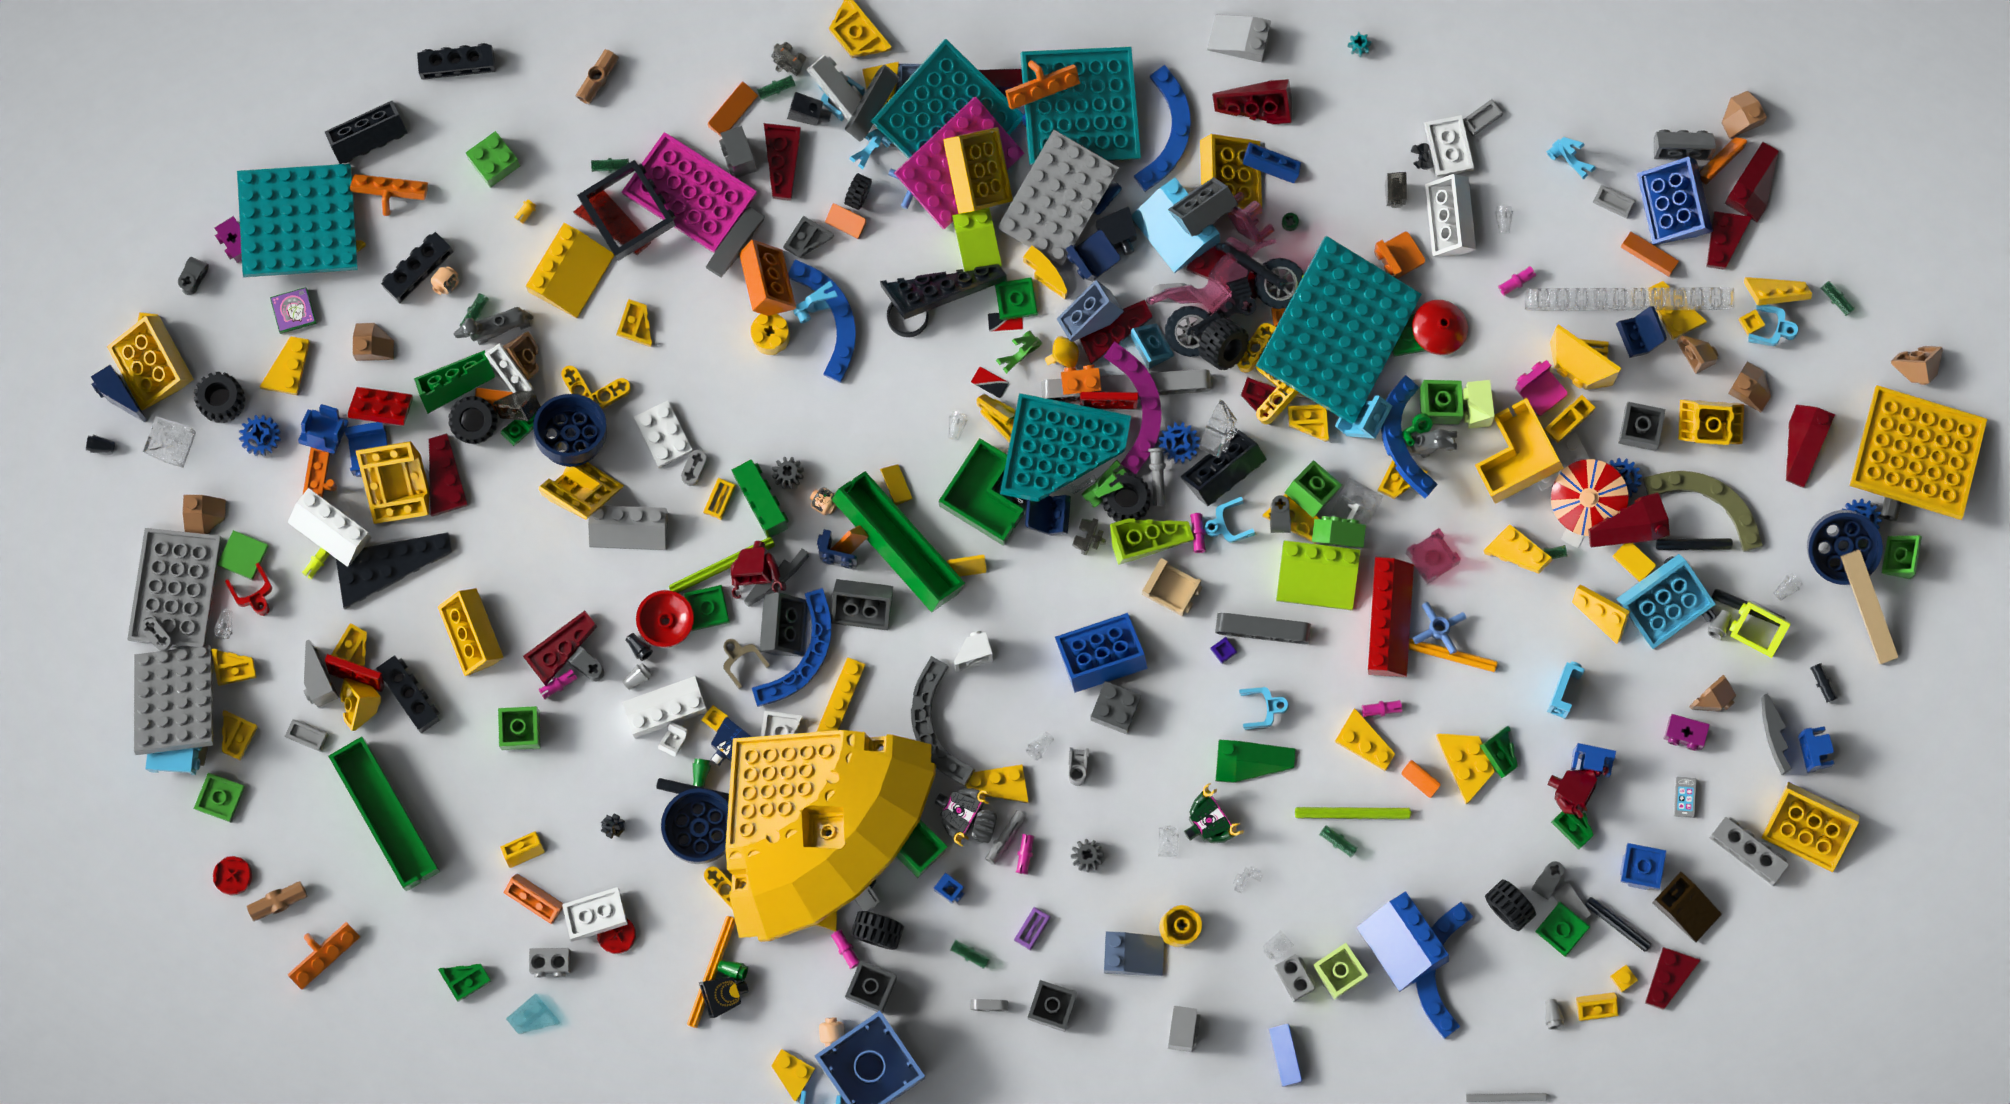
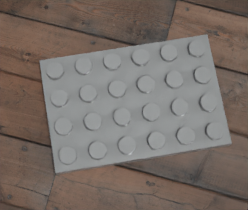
(1058, 197)
(175, 586)
(173, 700)

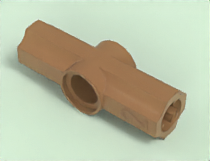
(591, 86)
(276, 901)

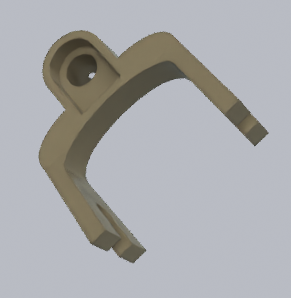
(737, 653)

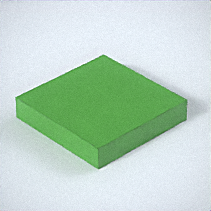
(242, 554)
(219, 797)

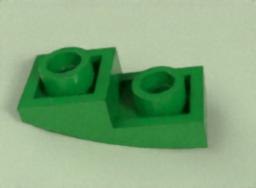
(517, 430)

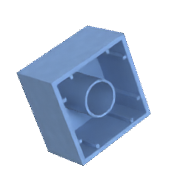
(870, 1064)

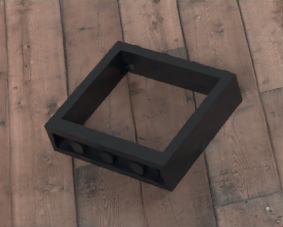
(643, 238)

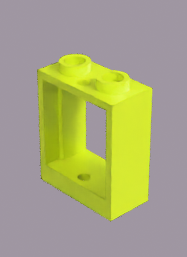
(1736, 625)

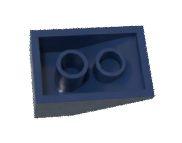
(110, 385)

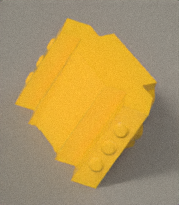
(1711, 422)

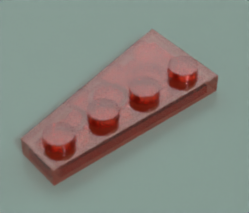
(615, 220)

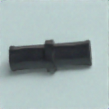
(1823, 682)

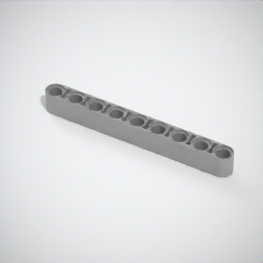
(1166, 382)

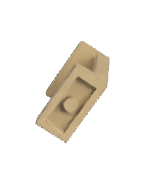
(1172, 588)

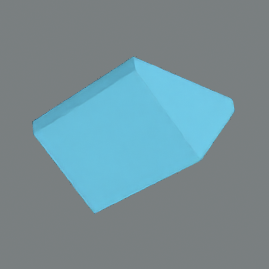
(1151, 344)

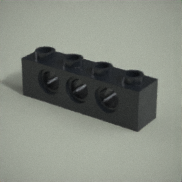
(465, 66)
(400, 291)
(422, 720)

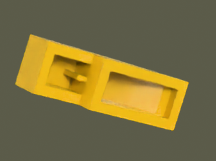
(1045, 271)
(1570, 419)

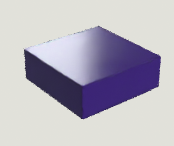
(1223, 650)

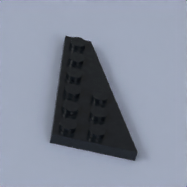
(936, 289)
(388, 563)

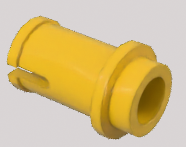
(525, 210)

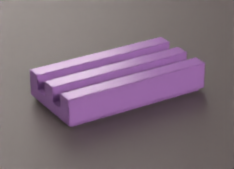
(1041, 928)

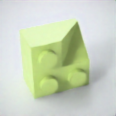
(1478, 403)
(1340, 971)

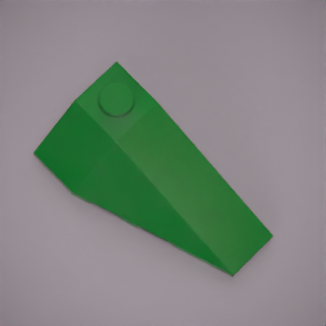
(1250, 760)

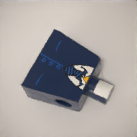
(724, 740)

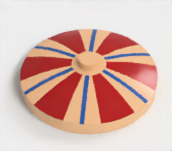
(1588, 494)

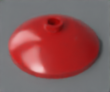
(1432, 334)
(661, 606)

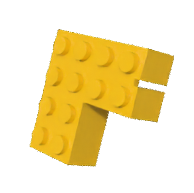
(1525, 460)

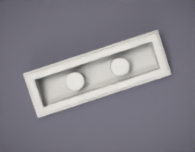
(508, 369)

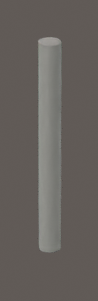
(1506, 1097)

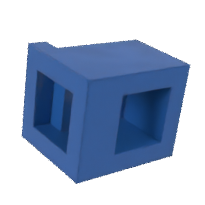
(946, 882)

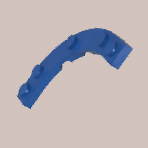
(1179, 133)
(842, 314)
(1394, 441)
(812, 660)
(1427, 987)

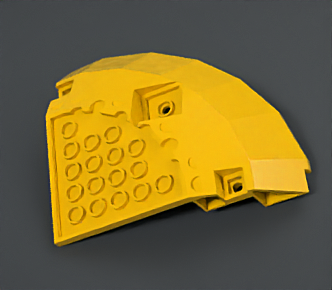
(787, 799)

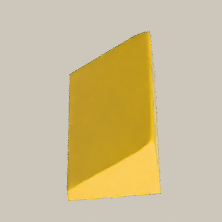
(995, 409)
(896, 484)
(1634, 561)
(968, 565)
(522, 849)
(1597, 1006)

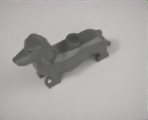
(494, 325)
(1431, 441)

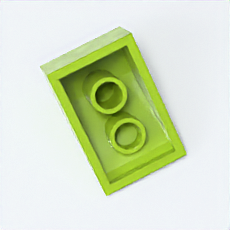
(976, 239)

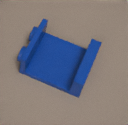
(364, 437)

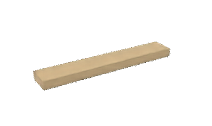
(1869, 606)

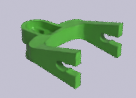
(1030, 343)
(1102, 485)

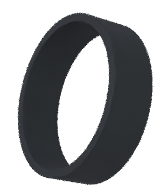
(906, 334)

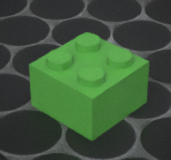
(492, 159)
(1442, 401)
(1313, 488)
(1339, 532)
(519, 728)

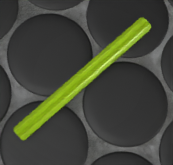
(712, 570)
(1352, 813)

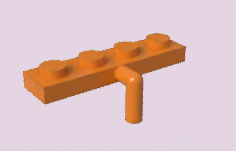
(1042, 86)
(388, 187)
(317, 473)
(323, 954)

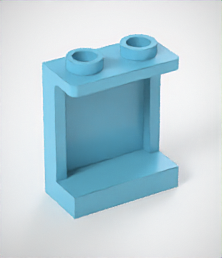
(1368, 421)
(1557, 706)
(174, 761)

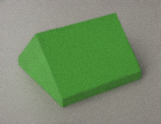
(1901, 556)

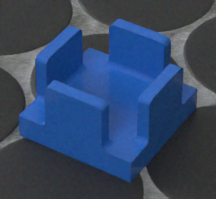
(322, 429)
(1815, 748)
(1592, 758)
(1642, 866)

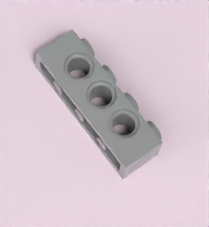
(1738, 850)

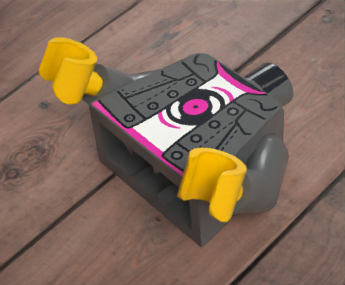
(960, 811)

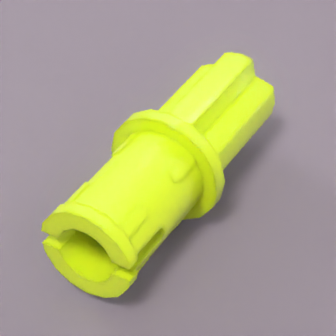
(316, 562)

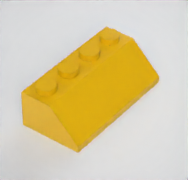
(470, 631)

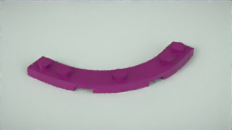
(1149, 401)

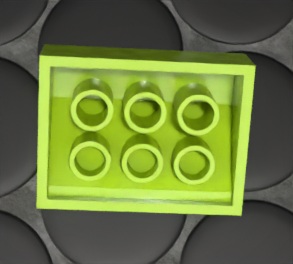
(1318, 575)

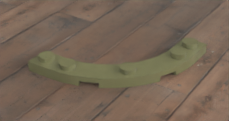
(1717, 492)

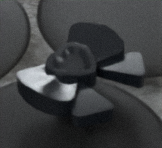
(1424, 158)

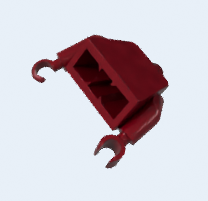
(755, 567)
(1575, 789)

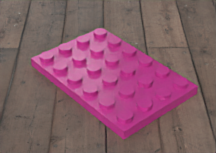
(928, 172)
(695, 189)

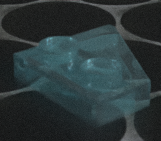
(532, 1016)

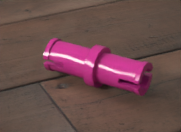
(1517, 281)
(1198, 532)
(557, 684)
(1381, 708)
(1025, 854)
(845, 949)

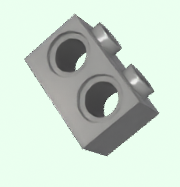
(550, 956)
(1290, 979)

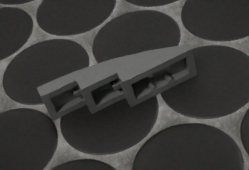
(734, 242)
(786, 571)
(1773, 727)

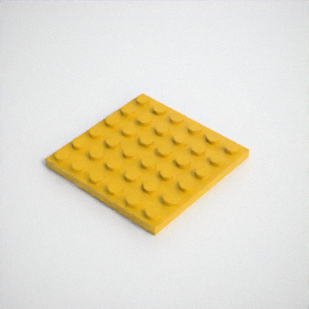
(1918, 452)

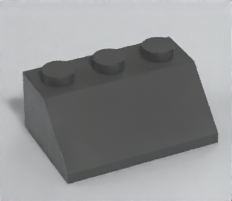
(1684, 144)
(1203, 206)
(861, 604)
(783, 625)

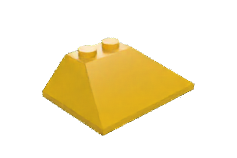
(1581, 362)
(394, 482)
(581, 489)

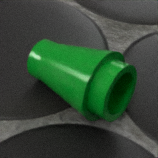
(700, 771)
(733, 969)

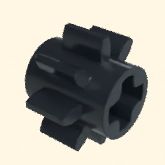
(612, 826)

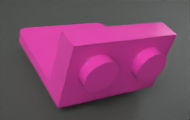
(1540, 388)

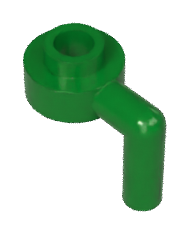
(1417, 427)

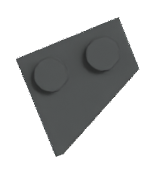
(807, 237)

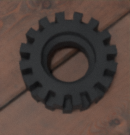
(858, 191)

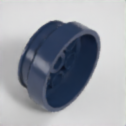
(570, 410)
(1865, 529)
(683, 806)

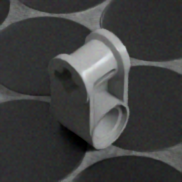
(1078, 762)

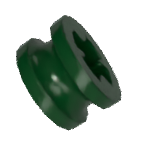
(1295, 220)

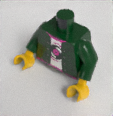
(1209, 820)

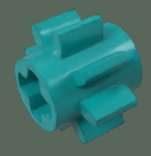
(1363, 41)

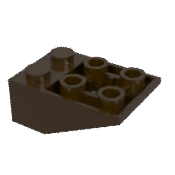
(1687, 907)

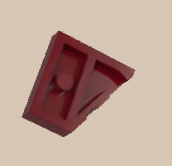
(1256, 393)

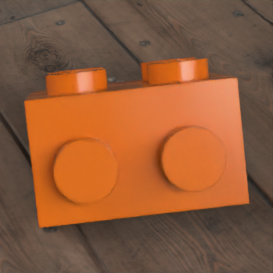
(1399, 255)
(1079, 381)

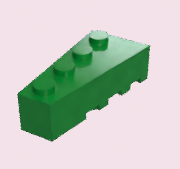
(453, 380)
(760, 499)

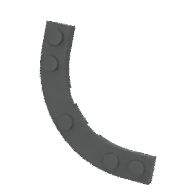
(923, 726)

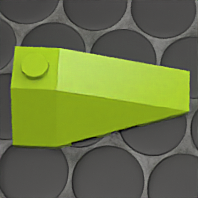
(1141, 538)

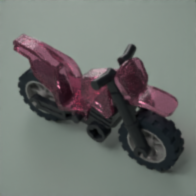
(1227, 291)

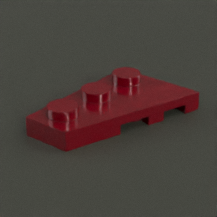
(1725, 237)
(1669, 976)

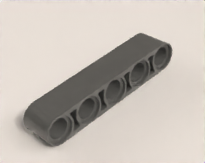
(871, 102)
(1263, 628)

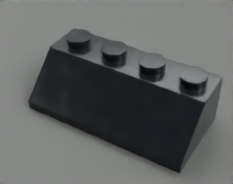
(366, 132)
(1216, 475)

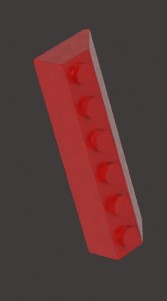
(1390, 617)

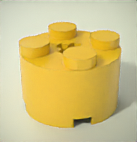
(775, 342)
(1186, 917)

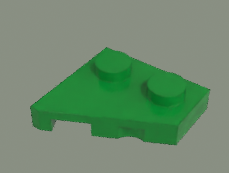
(1500, 752)
(1574, 828)
(464, 979)

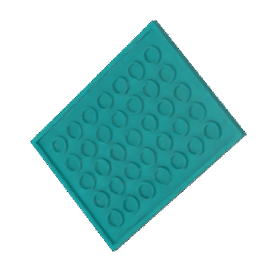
(1338, 330)

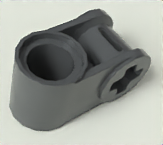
(193, 272)
(1280, 518)
(585, 663)
(1547, 882)

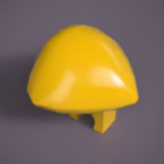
(1064, 352)

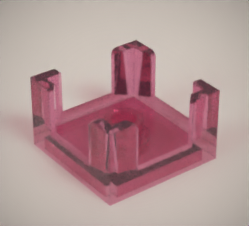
(1246, 219)
(1432, 556)

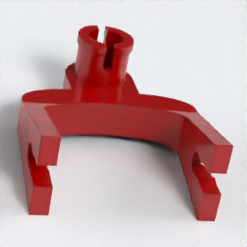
(257, 598)

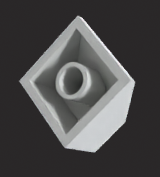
(974, 652)

